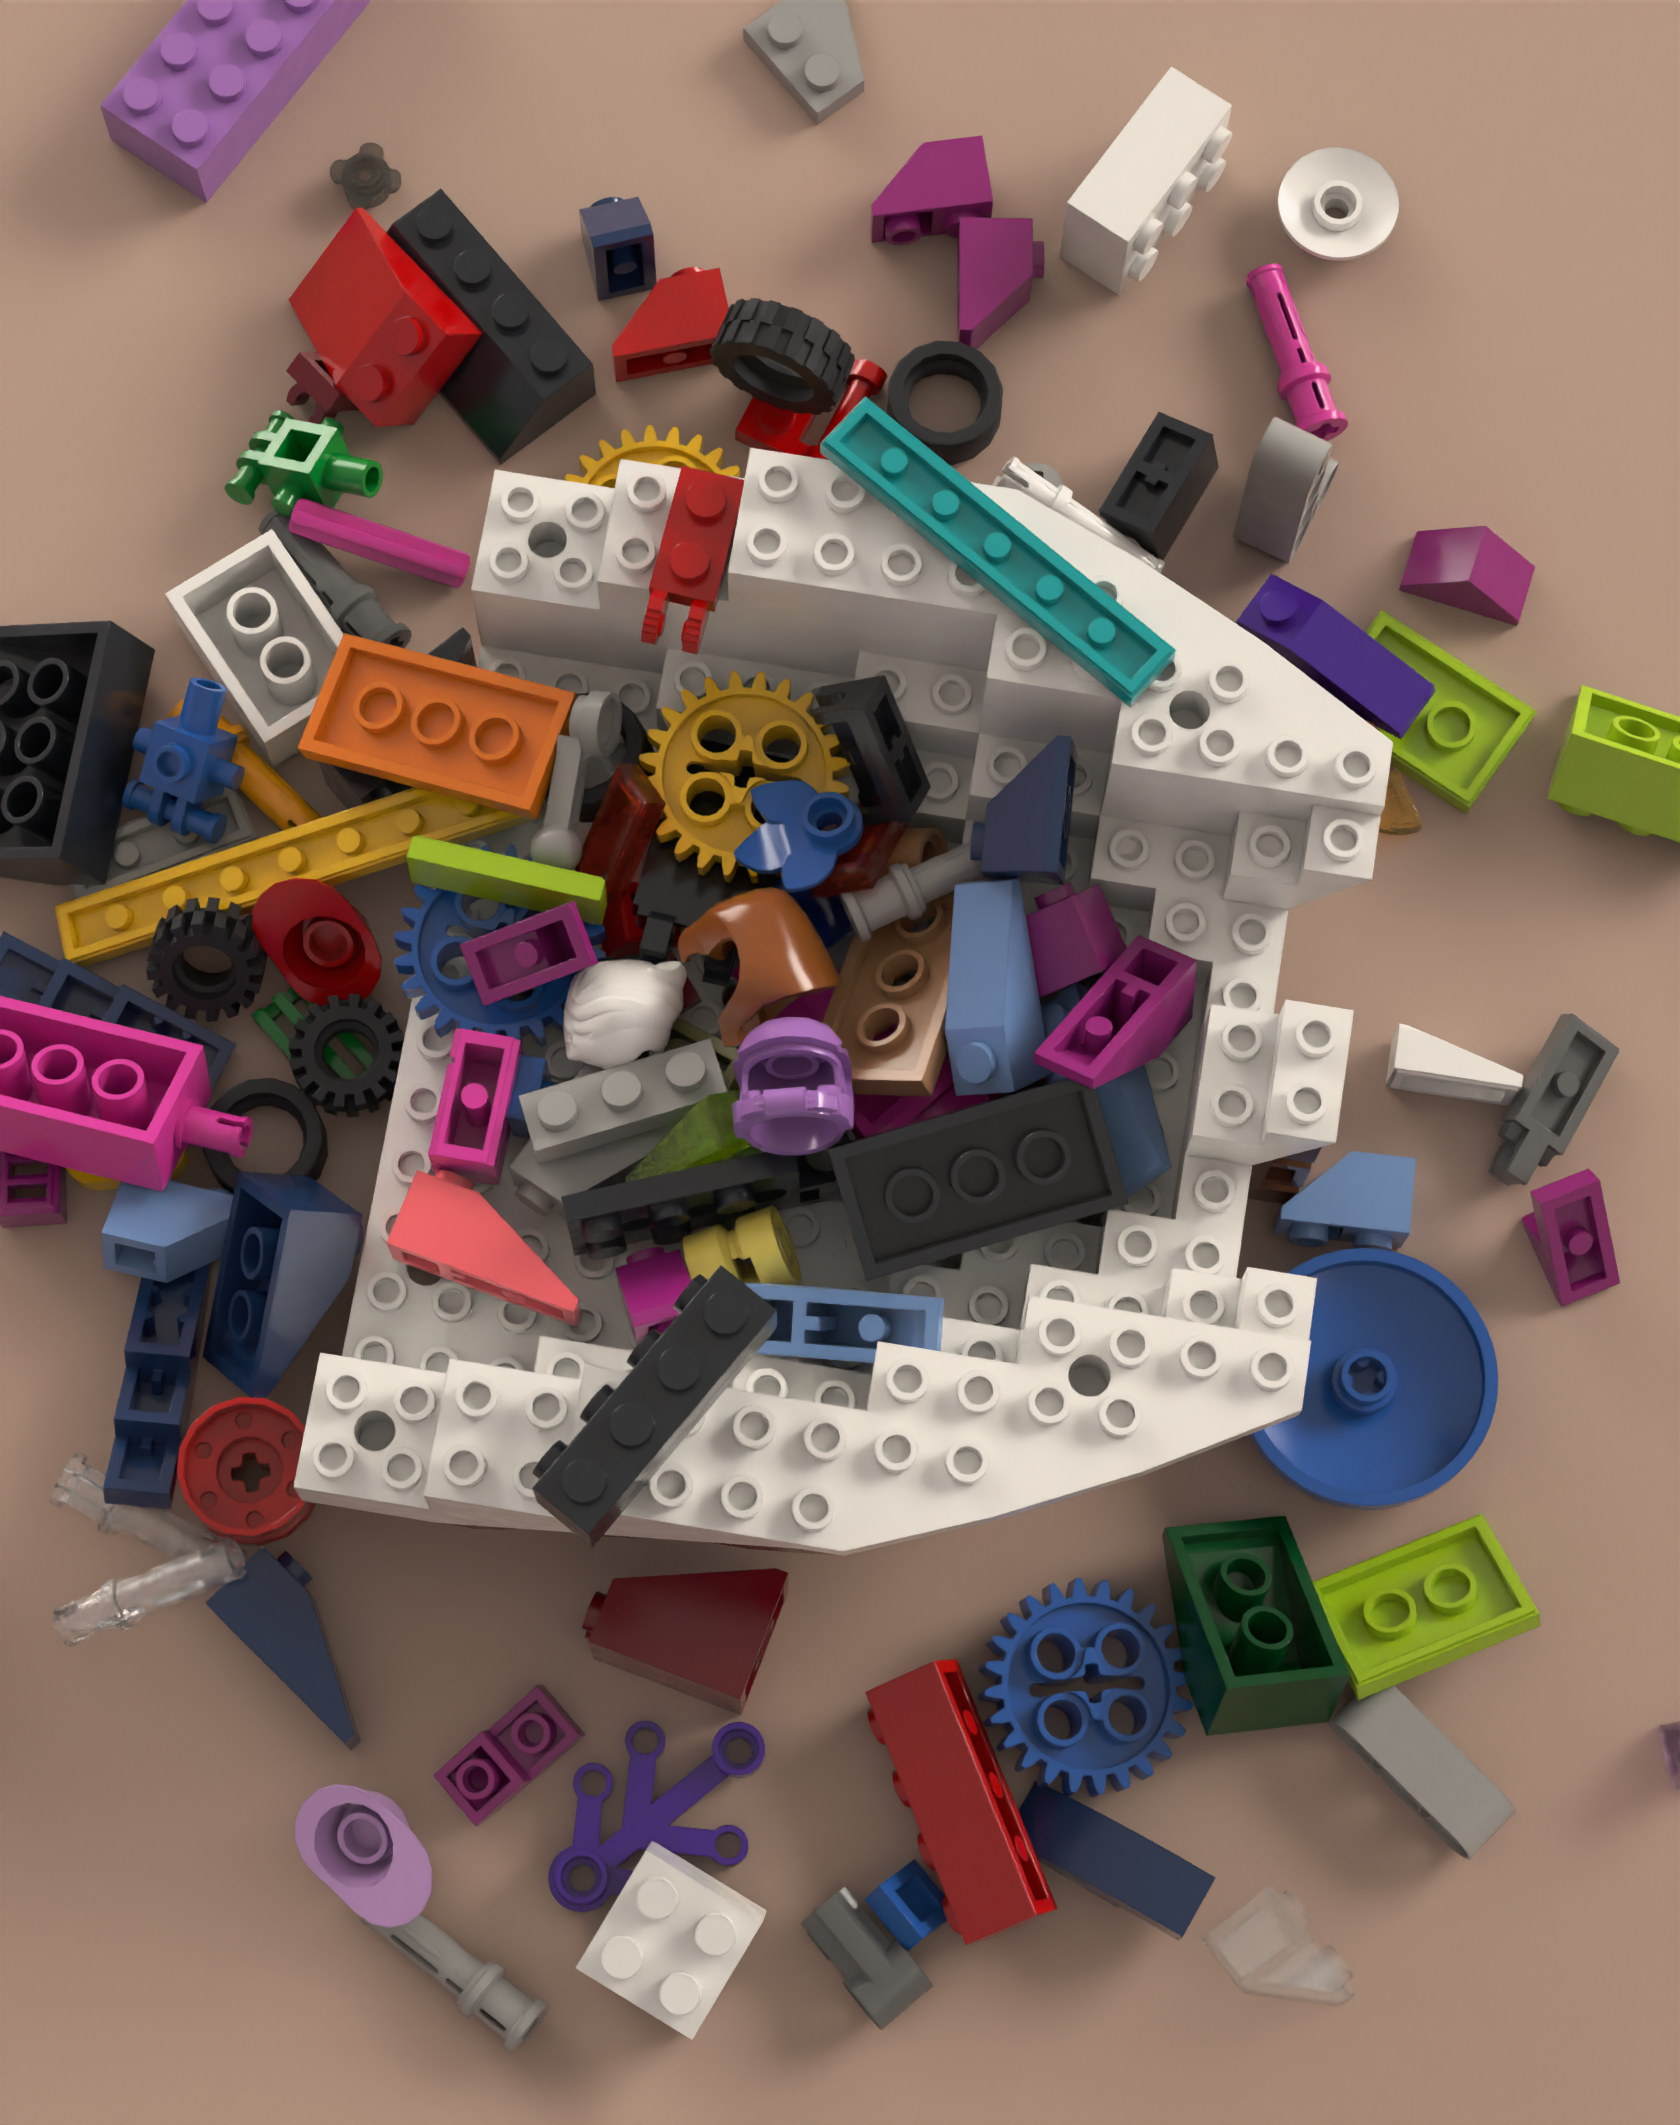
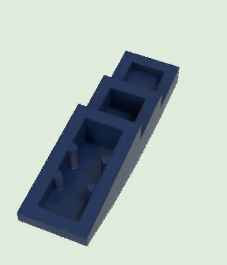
(67, 987)
(157, 1389)

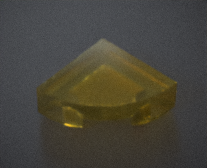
(1399, 813)

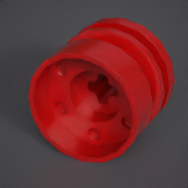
(218, 1451)

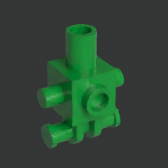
(302, 462)

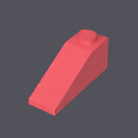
(465, 1240)

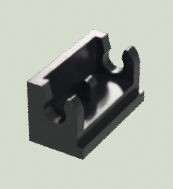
(1161, 484)
(875, 747)

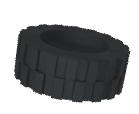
(782, 356)

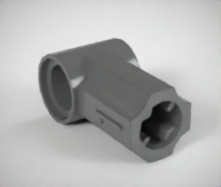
(875, 1969)

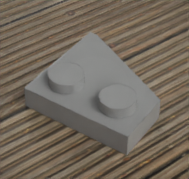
(810, 53)

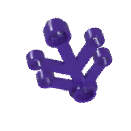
(648, 1820)

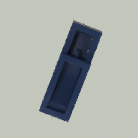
(1114, 1861)

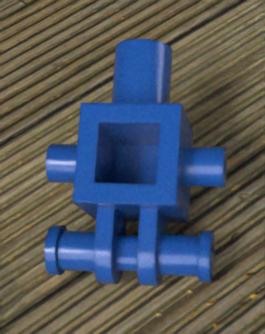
(186, 764)

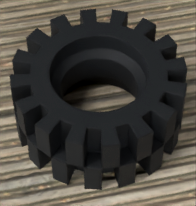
(198, 988)
(320, 1028)

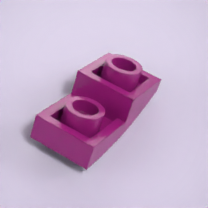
(509, 1755)

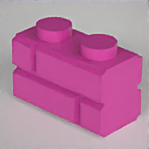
(474, 1106)

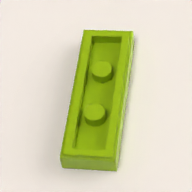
(504, 878)

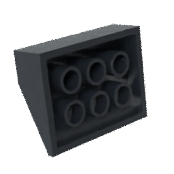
(66, 746)

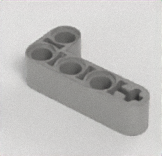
(1284, 489)

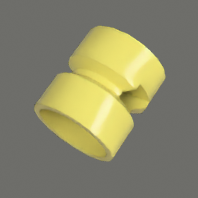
(755, 1236)

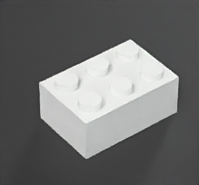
(1146, 182)
(261, 639)

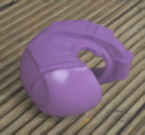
(793, 1087)

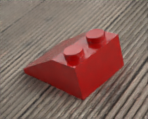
(381, 323)

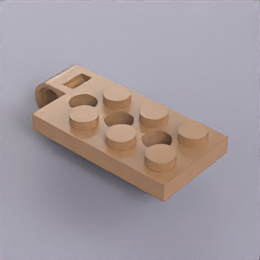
(869, 1004)

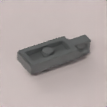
(1552, 1099)

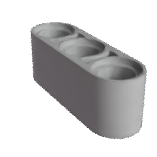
(1423, 1769)

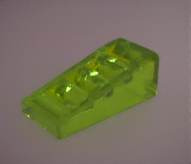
(698, 1139)

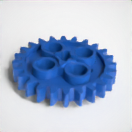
(458, 999)
(1093, 1745)

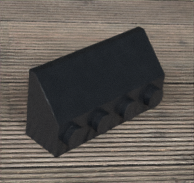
(524, 365)

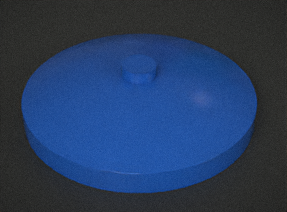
(1391, 1387)

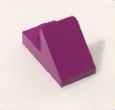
(528, 953)
(1572, 1237)

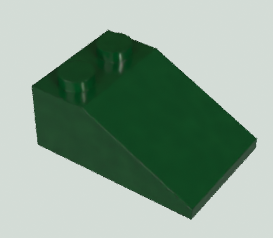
(1251, 1627)

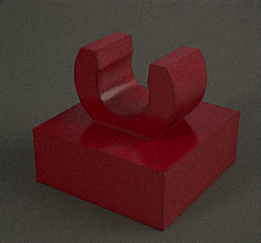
(316, 382)

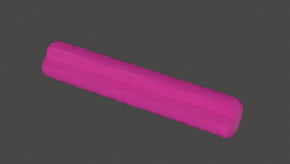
(379, 543)

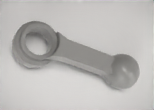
(593, 733)

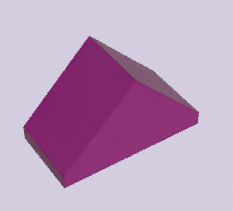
(1469, 571)

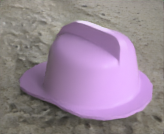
(365, 1853)

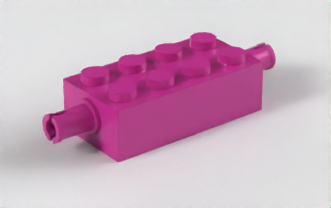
(105, 1096)

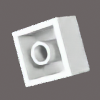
(672, 1940)

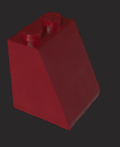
(690, 1630)

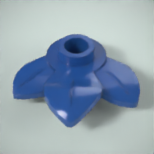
(793, 835)

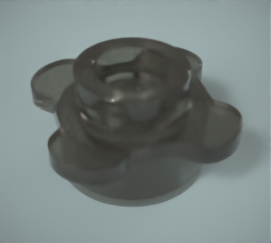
(368, 192)

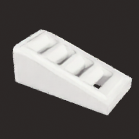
(1440, 1068)

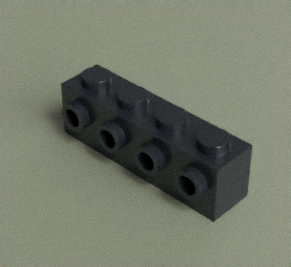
(655, 1406)

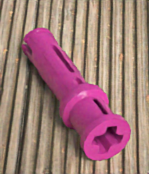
(1302, 378)

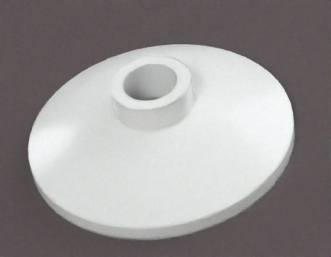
(1342, 181)

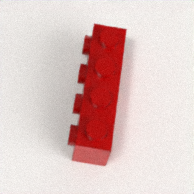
(959, 1801)

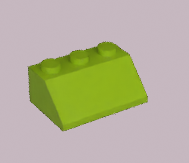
(1620, 764)

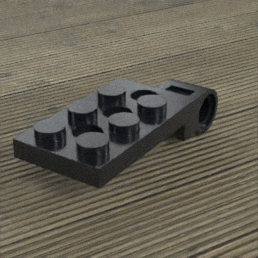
(691, 1199)

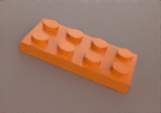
(438, 725)

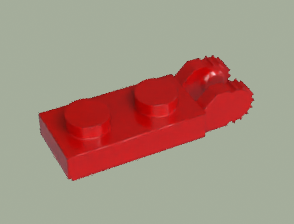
(693, 553)

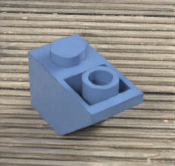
(1355, 1201)
(165, 1231)

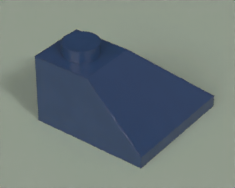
(1030, 820)

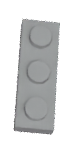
(620, 1100)

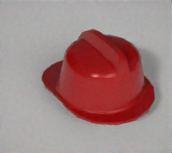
(317, 940)

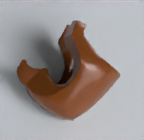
(776, 951)

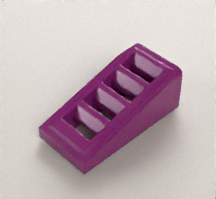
(34, 1210)

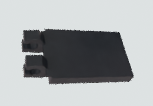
(676, 893)

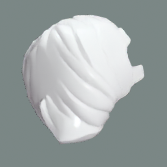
(622, 1010)

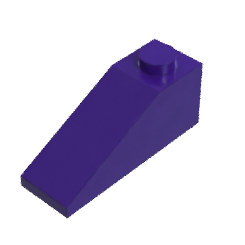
(1337, 655)

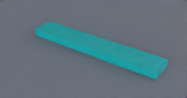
(997, 551)

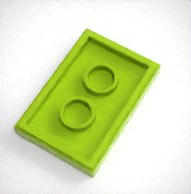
(1462, 728)
(1425, 1605)

